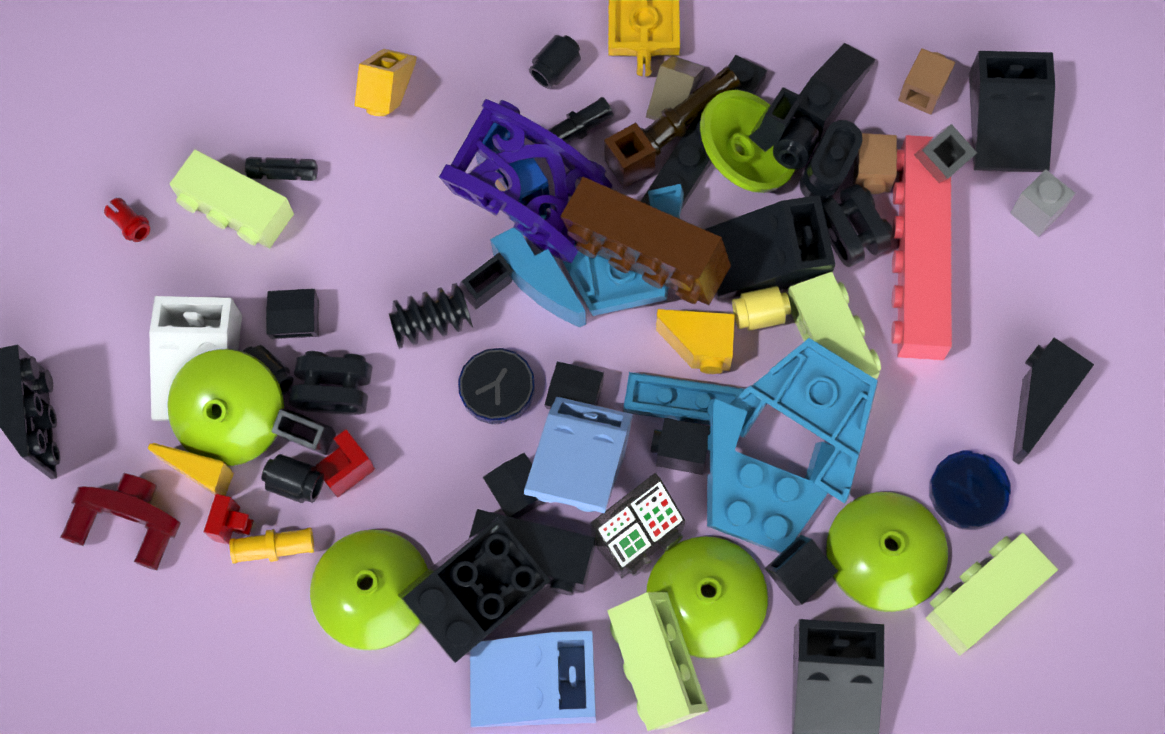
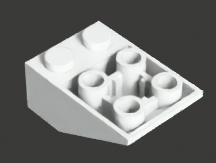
(182, 331)

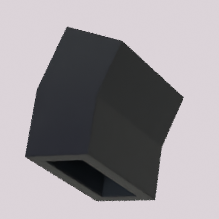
(775, 119)
(495, 264)
(292, 314)
(574, 384)
(285, 422)
(508, 486)
(801, 570)

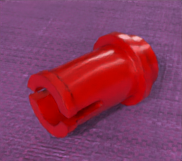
(133, 226)

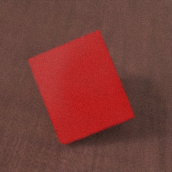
(345, 465)

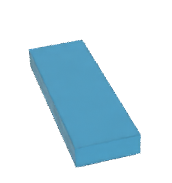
(674, 397)

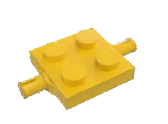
(643, 30)

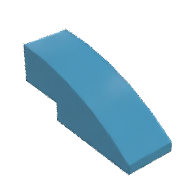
(539, 277)

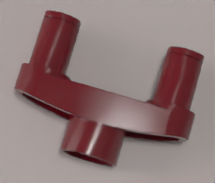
(129, 502)

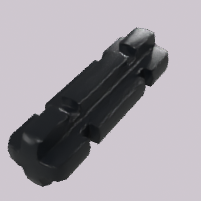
(281, 168)

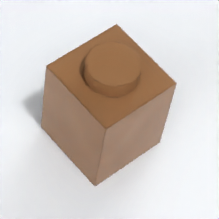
(926, 81)
(876, 163)

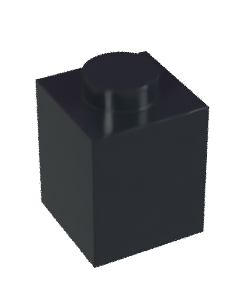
(681, 446)

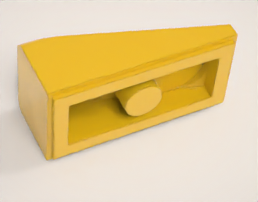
(205, 471)

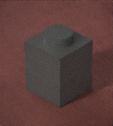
(945, 153)

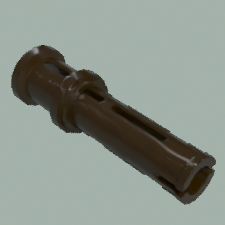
(675, 120)

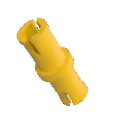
(271, 545)

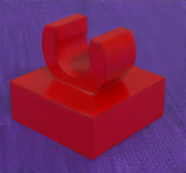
(226, 519)

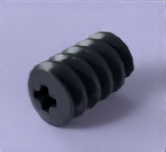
(429, 315)

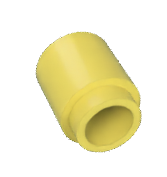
(761, 308)

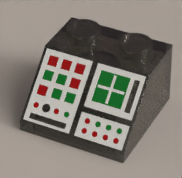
(638, 527)

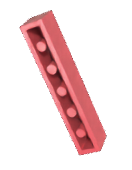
(921, 258)

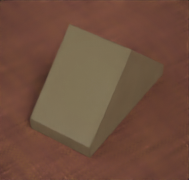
(673, 85)

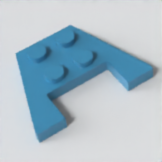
(611, 290)
(825, 398)
(752, 496)

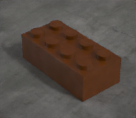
(646, 242)

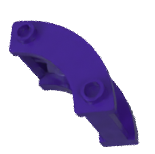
(480, 187)

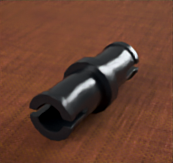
(584, 120)

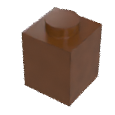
(629, 155)

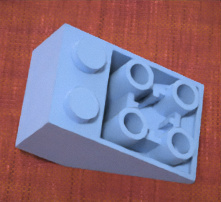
(579, 455)
(533, 680)

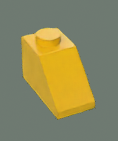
(383, 81)
(699, 338)

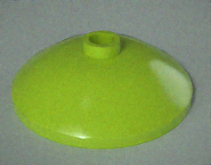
(725, 136)
(248, 402)
(873, 573)
(372, 616)
(718, 623)

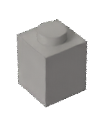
(1042, 202)

